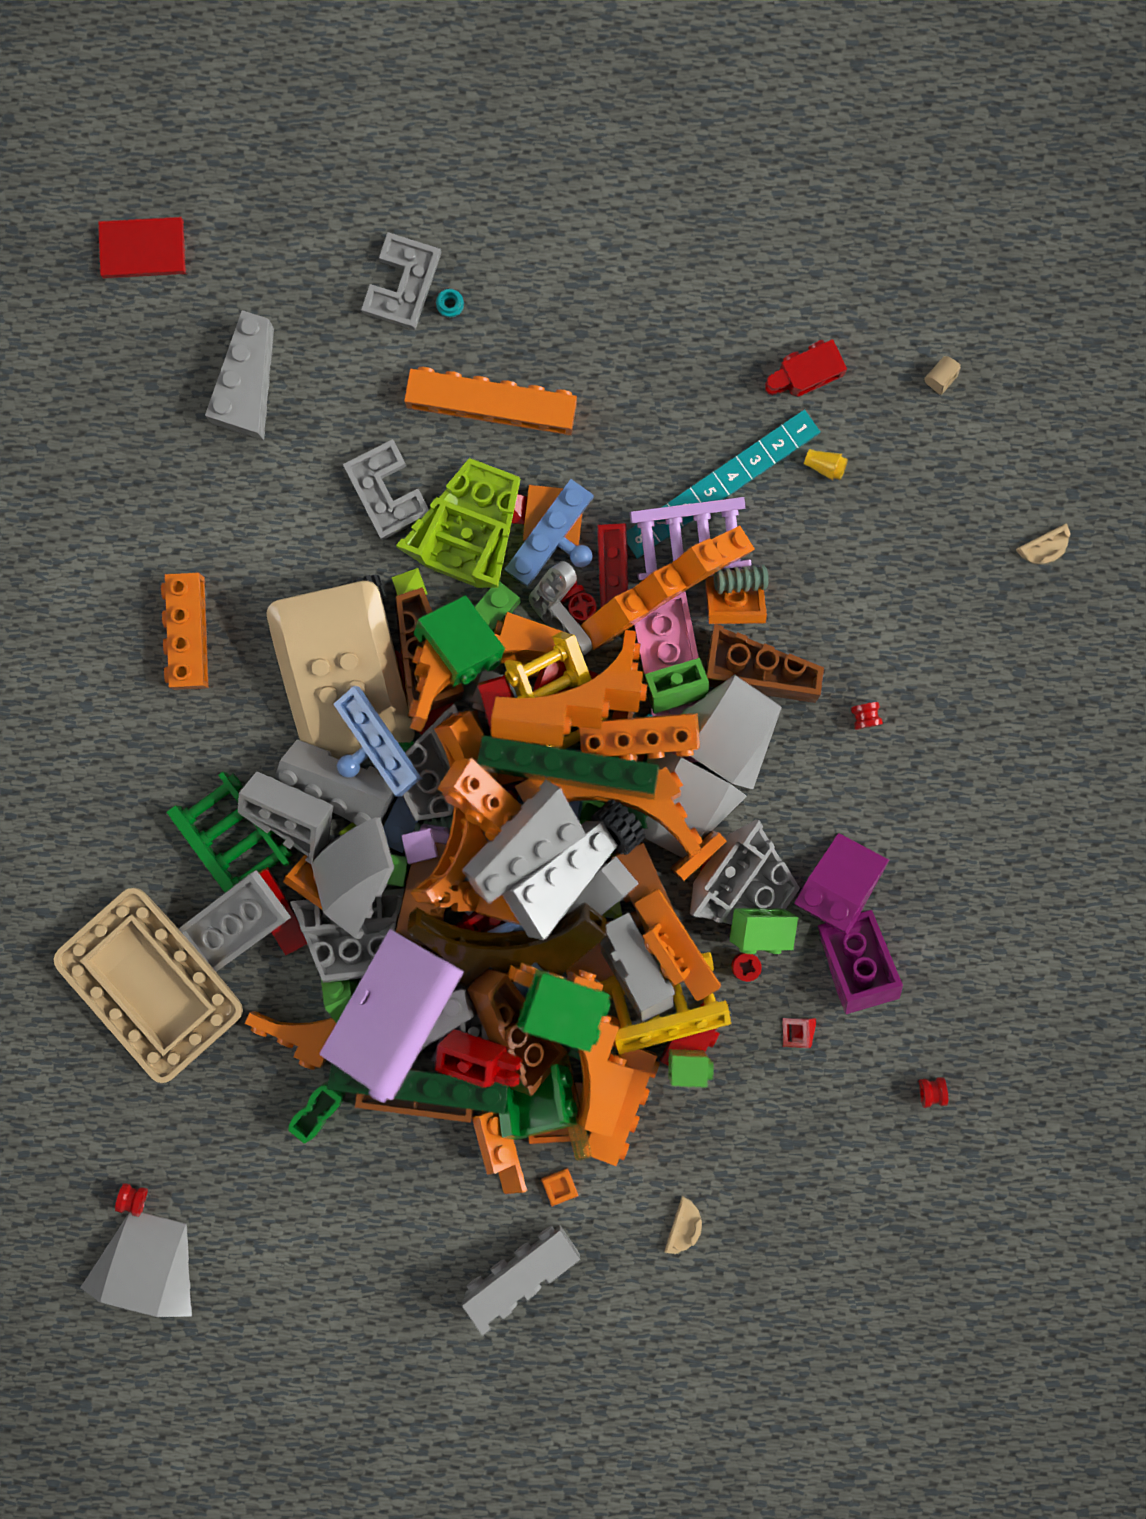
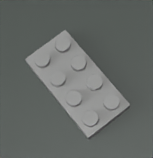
(235, 921)

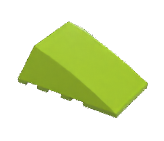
(467, 526)

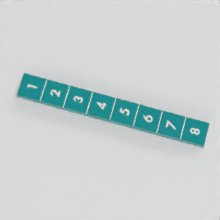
(734, 474)

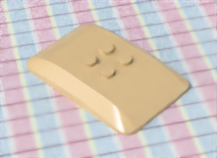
(328, 646)
(148, 984)

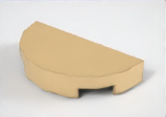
(1046, 547)
(685, 1227)

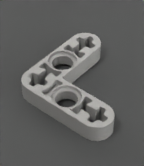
(551, 610)

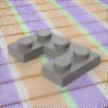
(419, 268)
(367, 474)

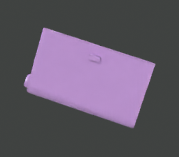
(391, 1015)

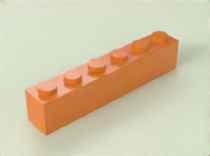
(491, 401)

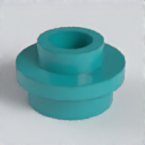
(446, 295)

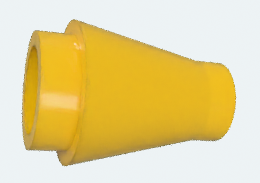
(826, 463)

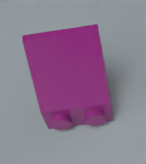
(841, 883)
(861, 964)

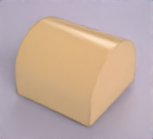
(943, 374)

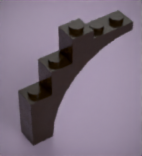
(477, 951)

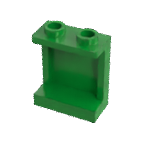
(461, 640)
(563, 1011)
(544, 1111)

